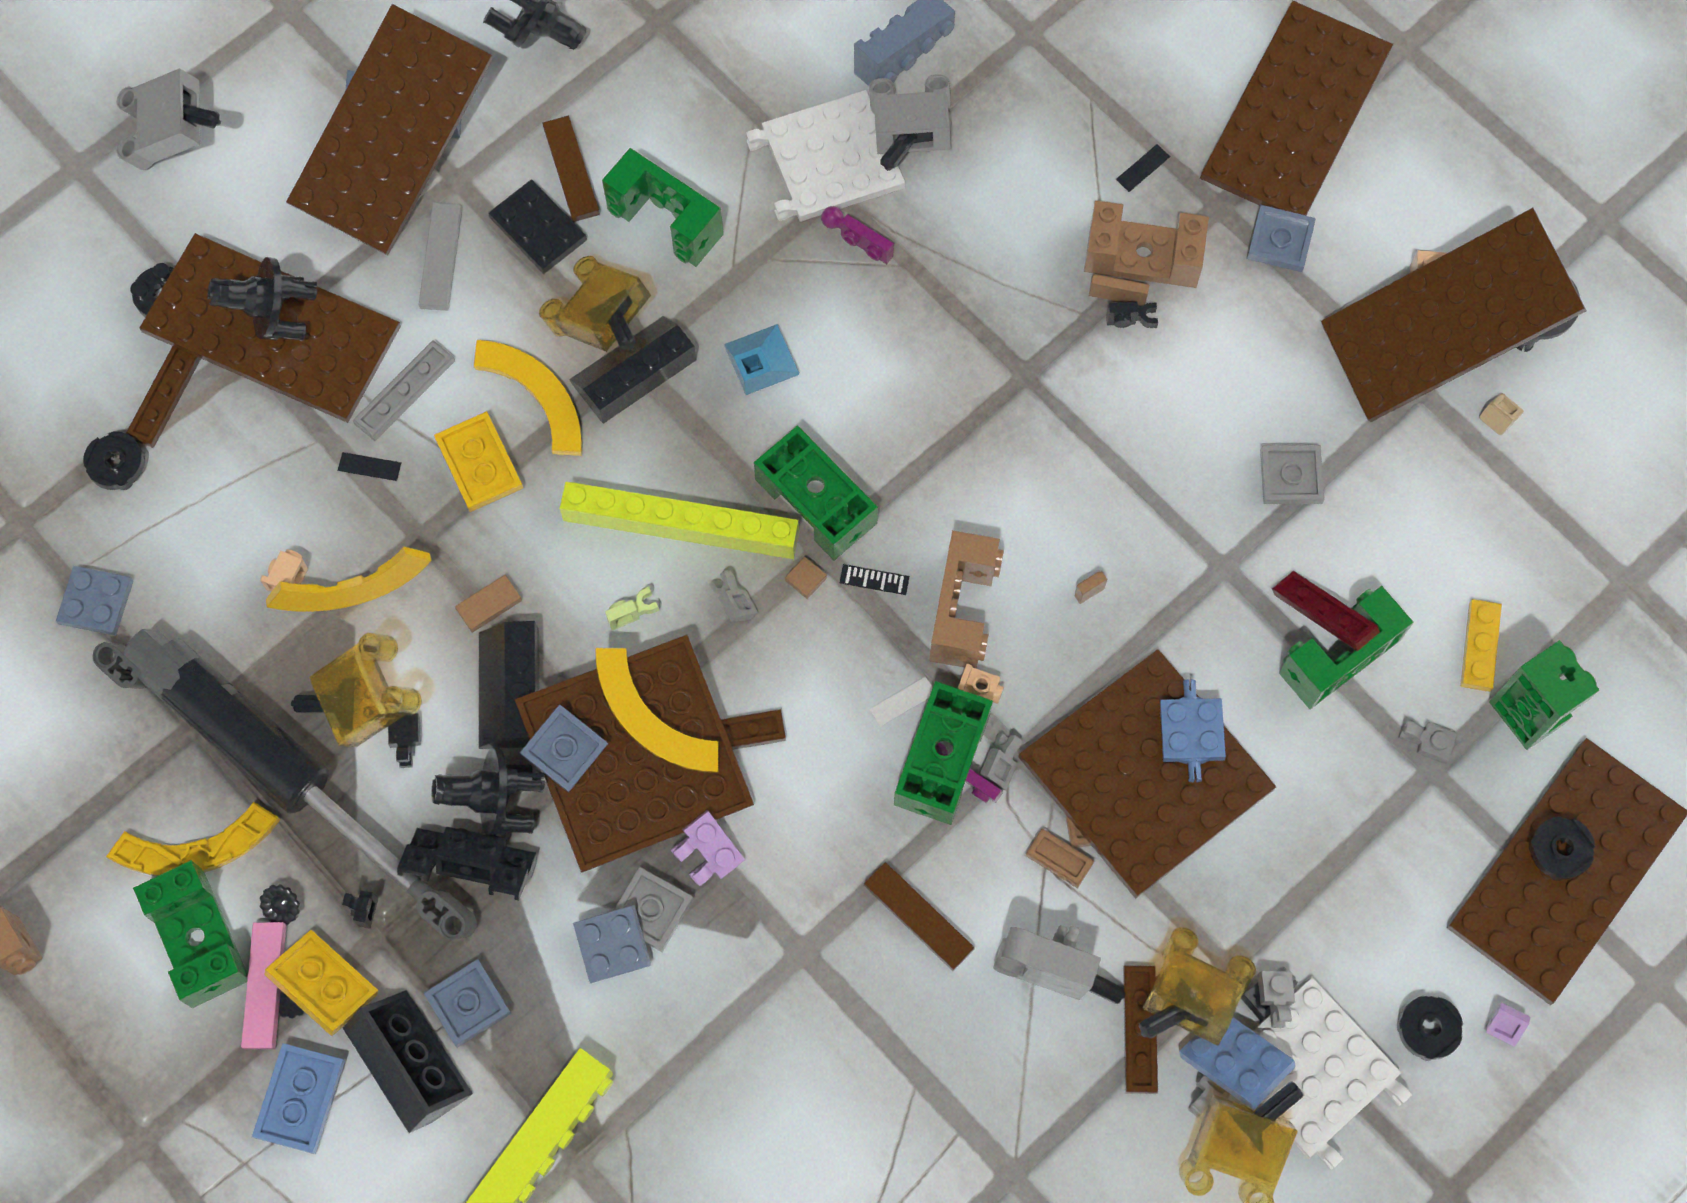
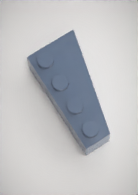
(902, 40)

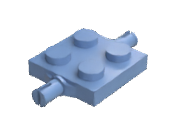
(1192, 730)

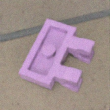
(712, 844)

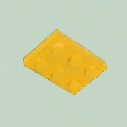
(478, 461)
(321, 982)

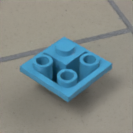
(761, 359)

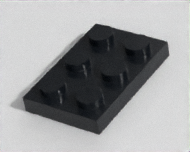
(537, 226)

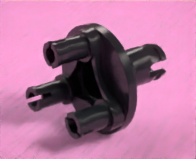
(539, 18)
(263, 298)
(489, 792)

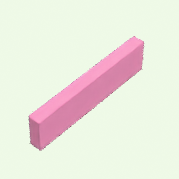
(262, 994)

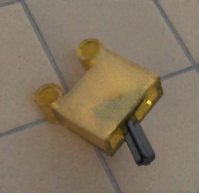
(599, 308)
(357, 694)
(1194, 992)
(1243, 1144)

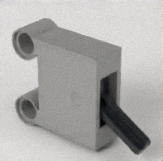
(166, 118)
(911, 119)
(1054, 964)

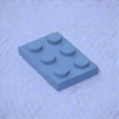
(1240, 1064)
(298, 1098)

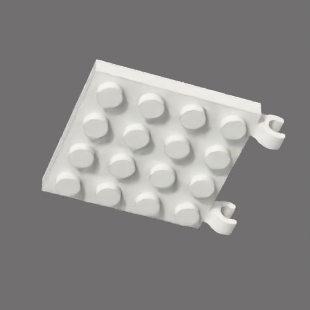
(826, 157)
(1334, 1069)

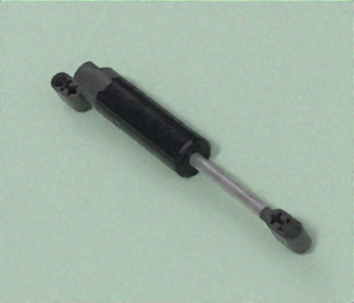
(259, 751)

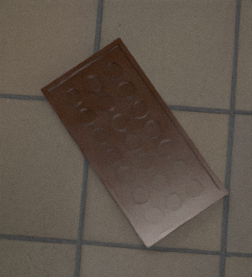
(1296, 111)
(389, 129)
(1453, 315)
(323, 371)
(1548, 927)

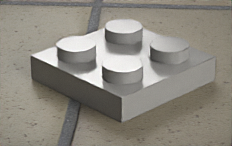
(1292, 474)
(657, 907)

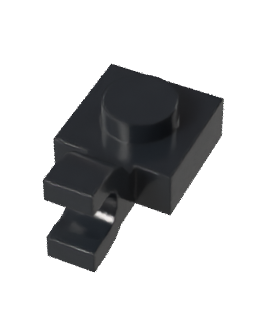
(1127, 313)
(402, 736)
(361, 908)

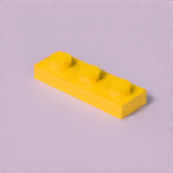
(1481, 645)

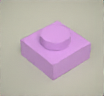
(1508, 1024)

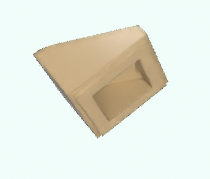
(1501, 414)

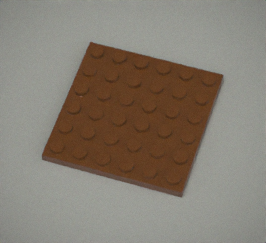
(629, 793)
(1119, 793)

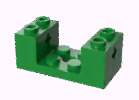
(697, 219)
(836, 513)
(1316, 676)
(1537, 699)
(935, 782)
(179, 905)

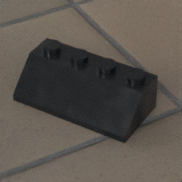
(629, 375)
(506, 673)
(407, 1060)

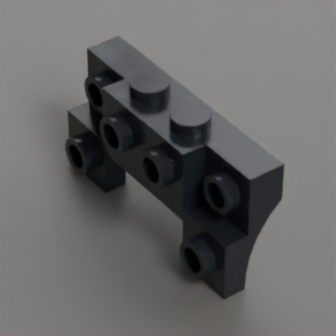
(470, 858)

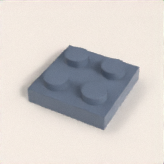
(1281, 238)
(94, 600)
(563, 748)
(612, 944)
(467, 1003)

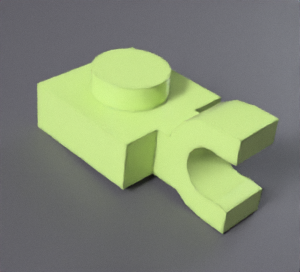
(625, 612)

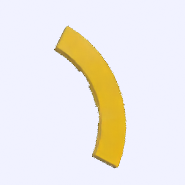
(541, 385)
(353, 591)
(642, 723)
(206, 853)

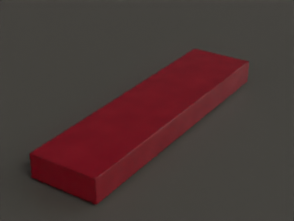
(1325, 610)

